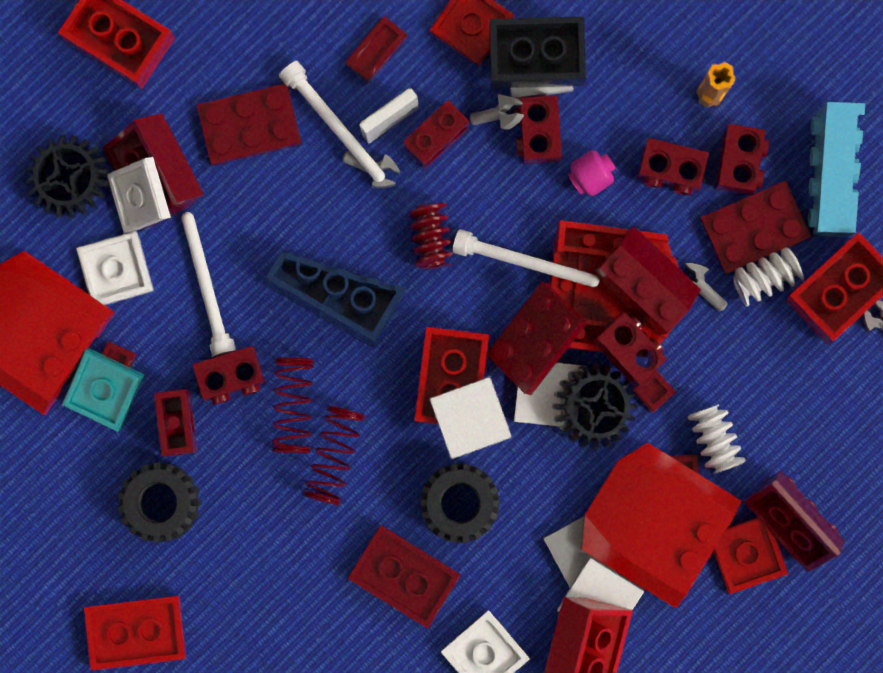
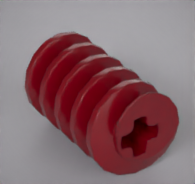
(430, 236)

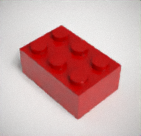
(118, 38)
(840, 289)
(448, 363)

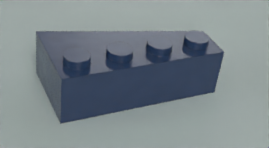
(339, 297)

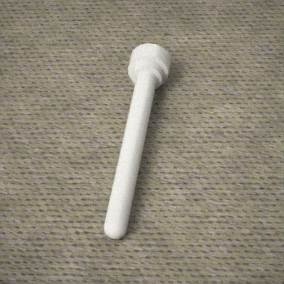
(295, 77)
(466, 244)
(220, 341)

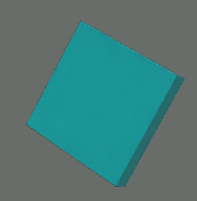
(103, 389)

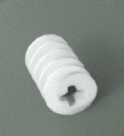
(767, 275)
(716, 439)

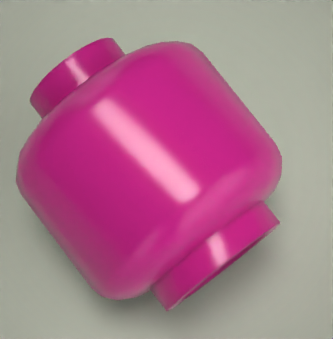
(592, 173)

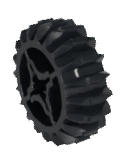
(54, 181)
(591, 418)

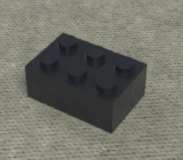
(537, 52)

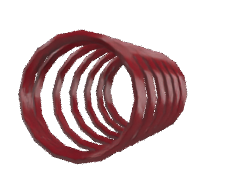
(306, 363)
(342, 414)

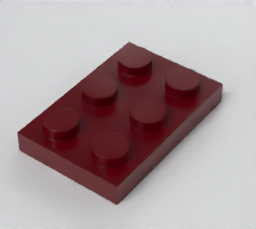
(249, 124)
(755, 227)
(536, 338)
(404, 576)

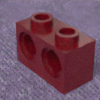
(547, 130)
(436, 134)
(733, 157)
(673, 158)
(624, 355)
(228, 366)

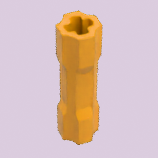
(715, 84)

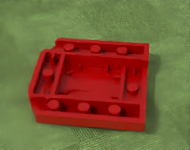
(583, 248)
(43, 329)
(657, 522)

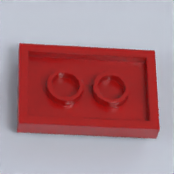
(135, 633)

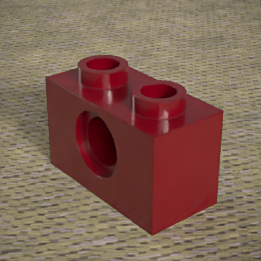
(176, 423)

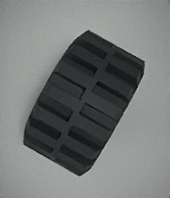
(132, 497)
(479, 523)

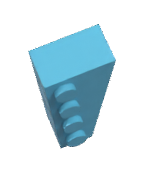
(835, 169)

